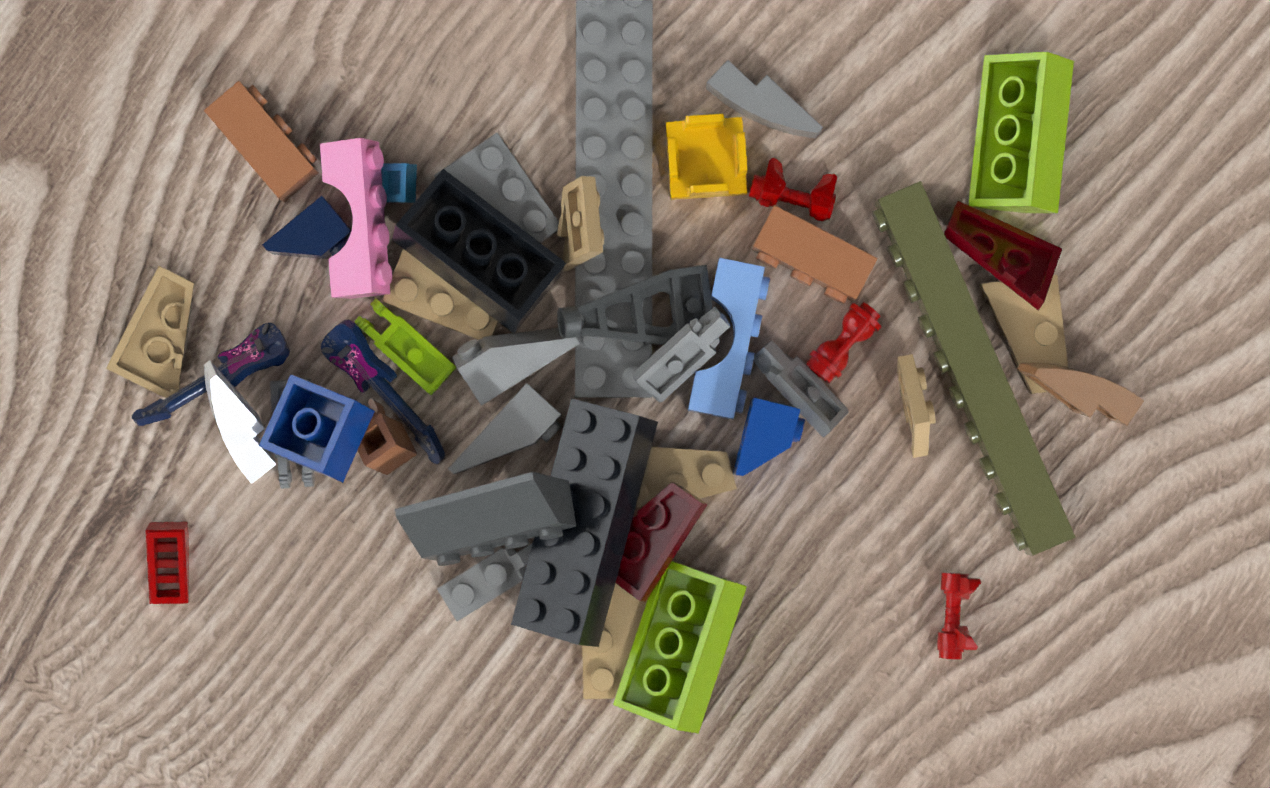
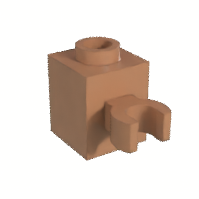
(385, 442)

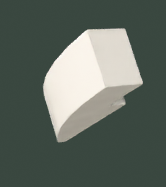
(237, 424)

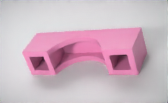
(362, 264)

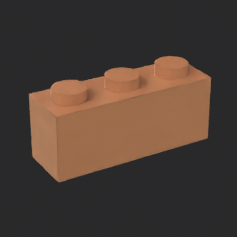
(263, 140)
(813, 255)

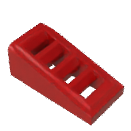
(168, 530)

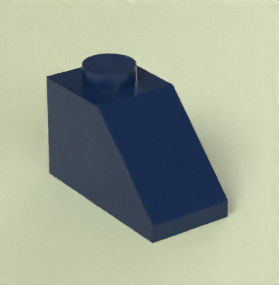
(312, 233)

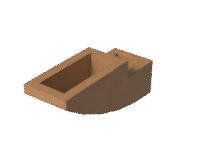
(1084, 391)

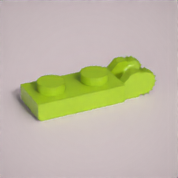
(408, 349)

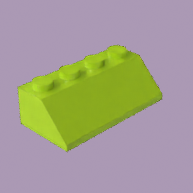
(1021, 132)
(680, 647)

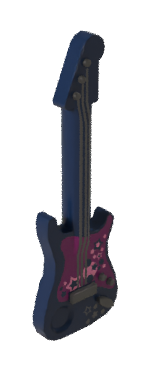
(258, 351)
(350, 352)

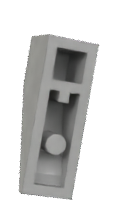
(506, 359)
(516, 426)

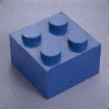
(316, 428)

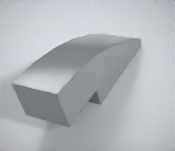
(762, 103)

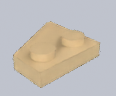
(580, 222)
(916, 410)

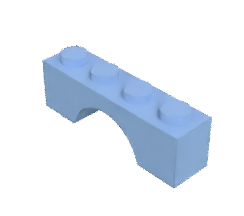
(737, 291)

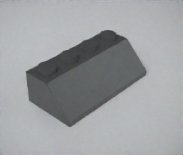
(489, 517)

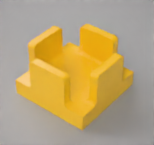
(706, 157)

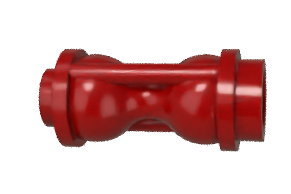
(833, 355)

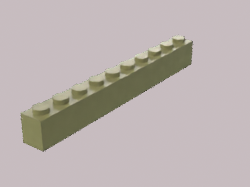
(973, 369)

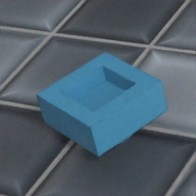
(399, 182)

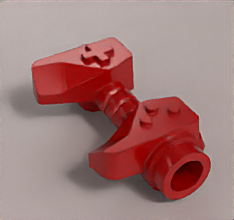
(772, 188)
(955, 638)

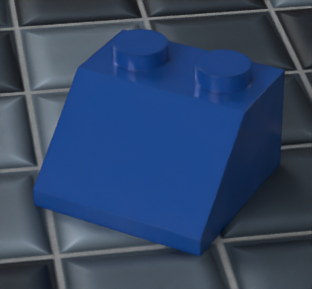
(766, 434)

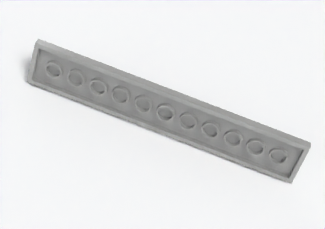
(616, 150)

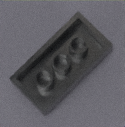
(478, 250)

